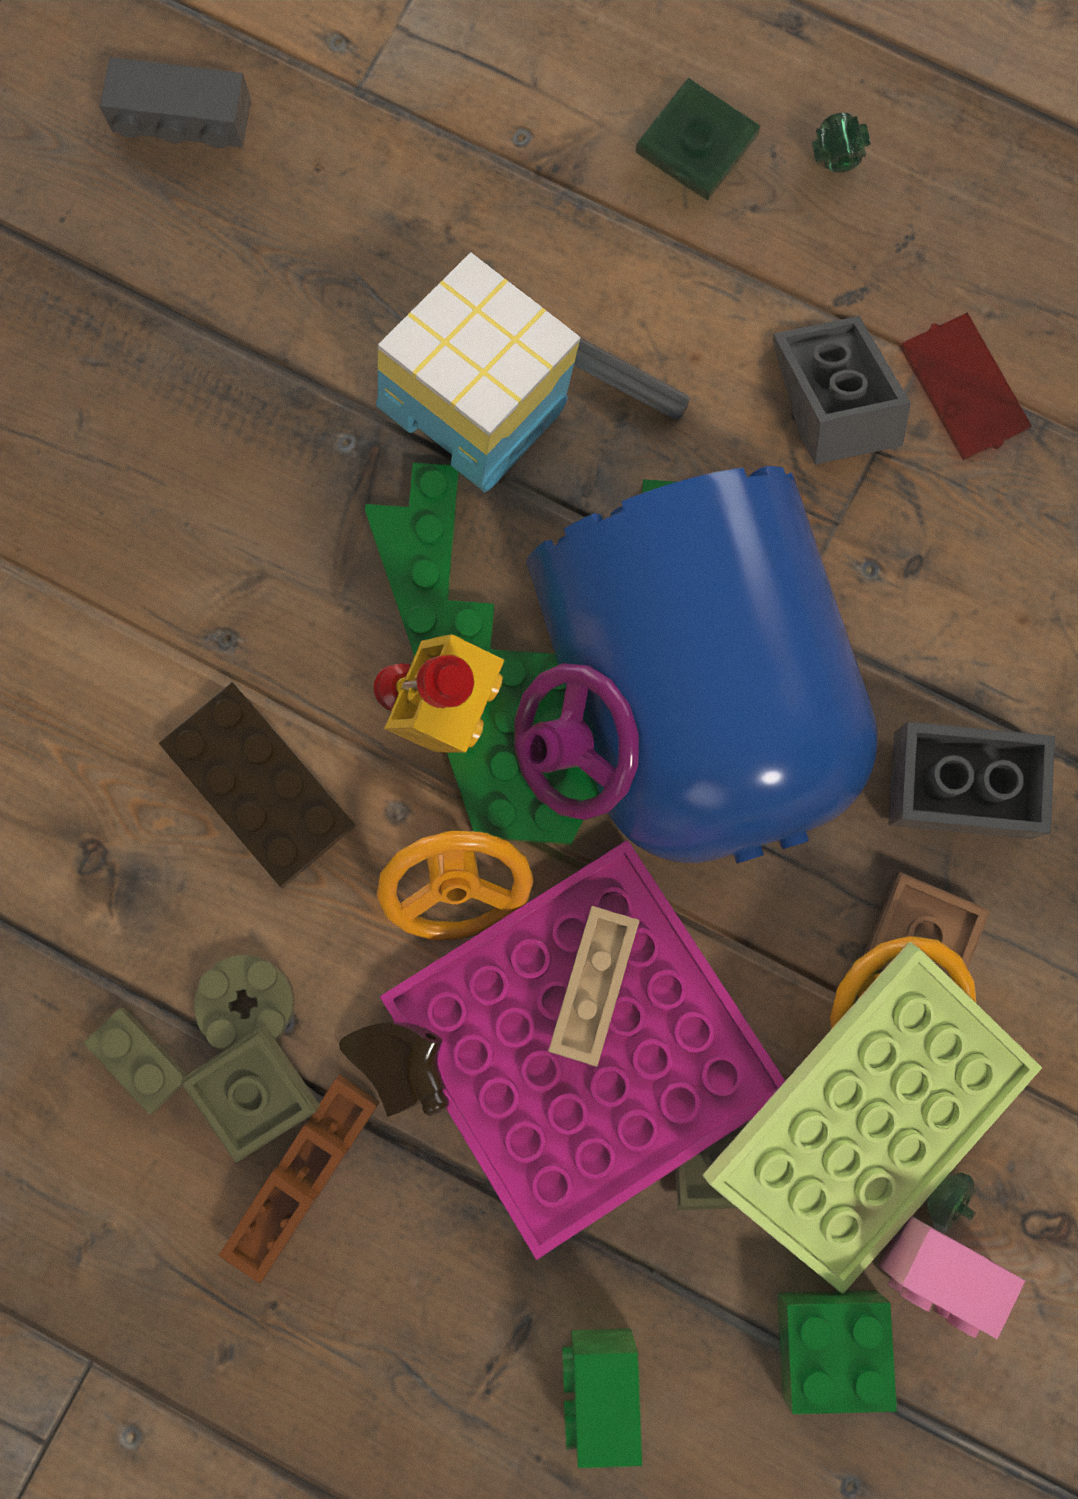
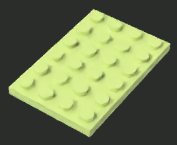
(873, 1119)

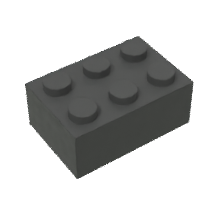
(972, 780)

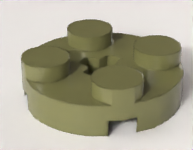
(221, 987)

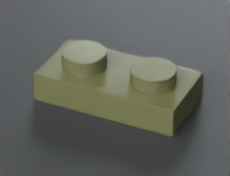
(136, 1060)

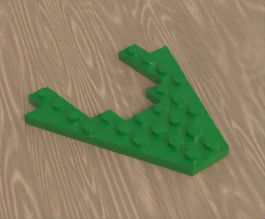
(418, 562)

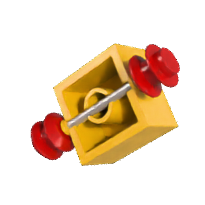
(440, 693)

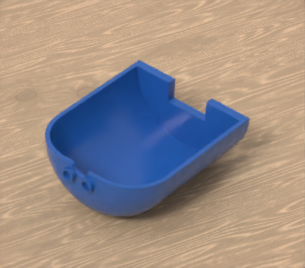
(731, 659)

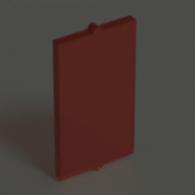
(965, 386)

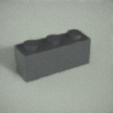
(176, 102)

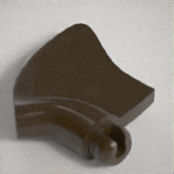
(400, 1065)

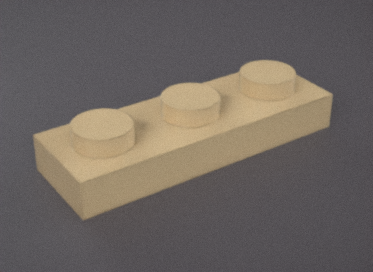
(594, 986)

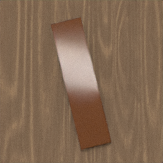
(299, 1179)

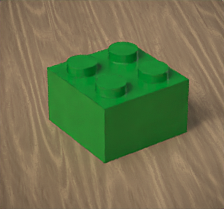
(836, 1352)
(605, 1411)

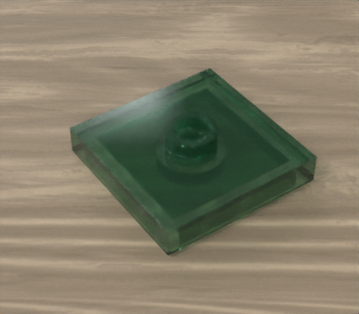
(697, 138)

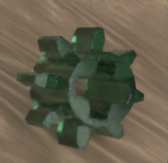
(841, 142)

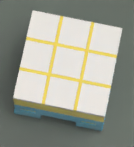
(477, 370)

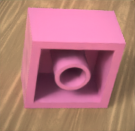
(959, 1281)

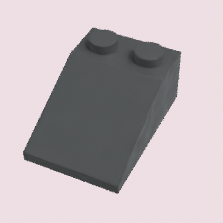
(841, 390)

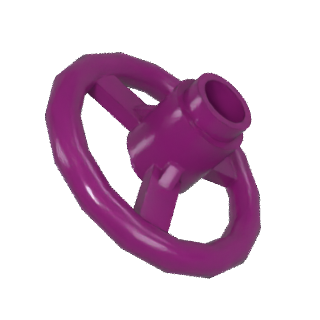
(570, 742)

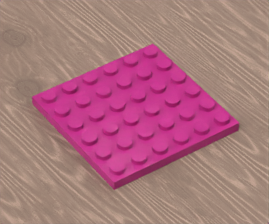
(569, 1135)

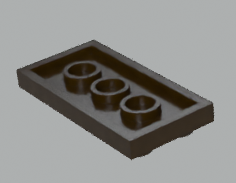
(257, 785)

